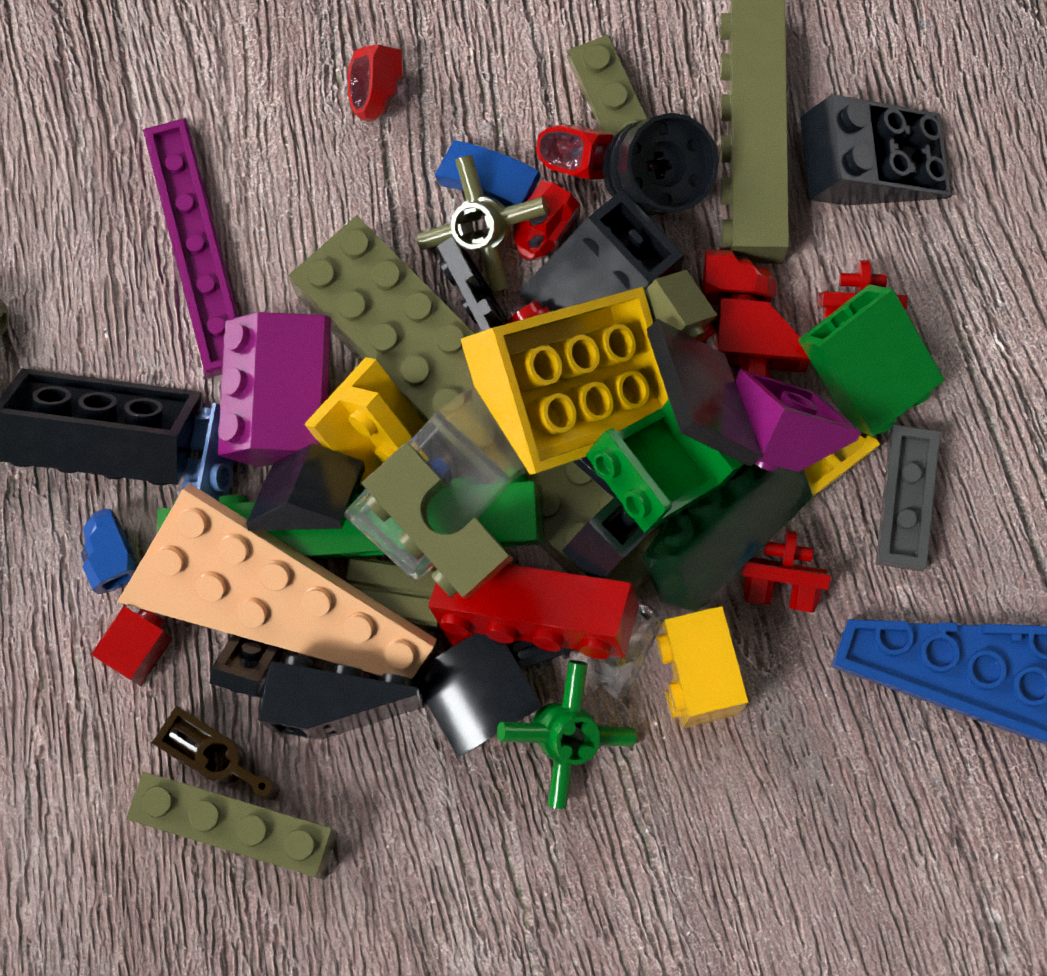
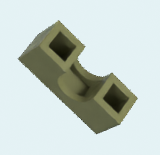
(403, 491)

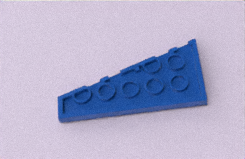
(970, 669)

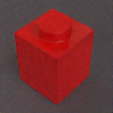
(133, 644)

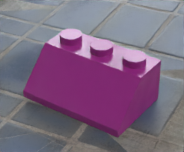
(272, 384)

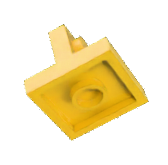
(365, 417)

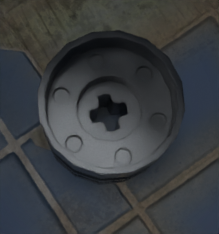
(683, 158)

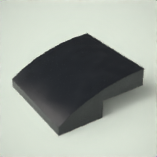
(475, 690)

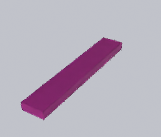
(193, 238)

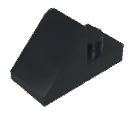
(244, 666)

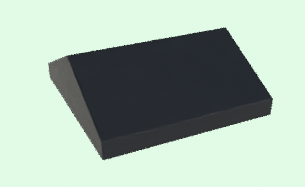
(307, 491)

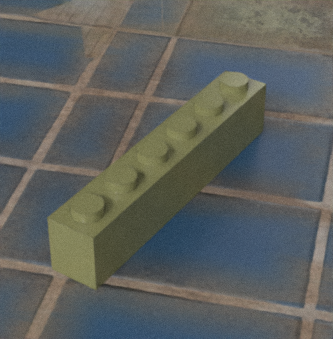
(756, 130)

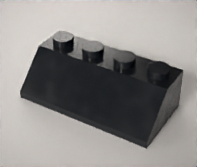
(97, 426)

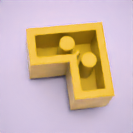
(704, 668)

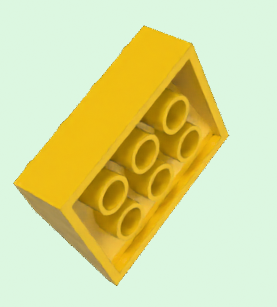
(568, 376)

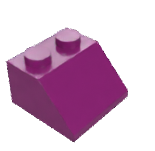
(792, 423)

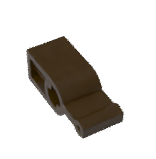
(200, 758)

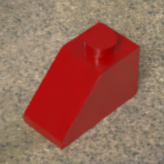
(757, 330)

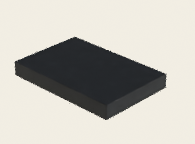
(703, 393)

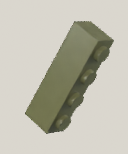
(232, 825)

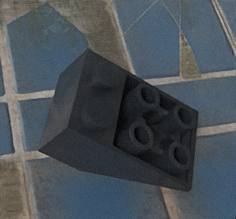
(873, 153)
(605, 256)
(326, 703)

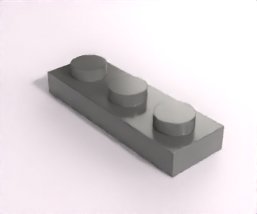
(908, 498)

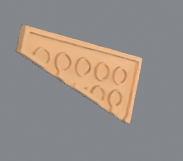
(259, 588)

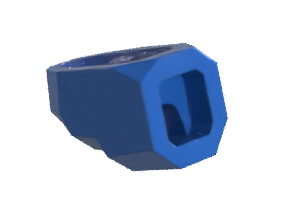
(107, 553)

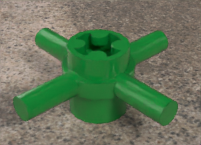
(581, 733)

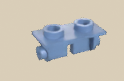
(211, 472)

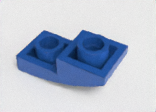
(499, 174)

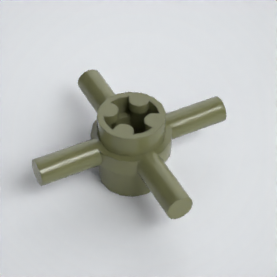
(497, 219)

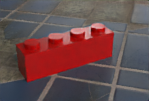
(544, 609)

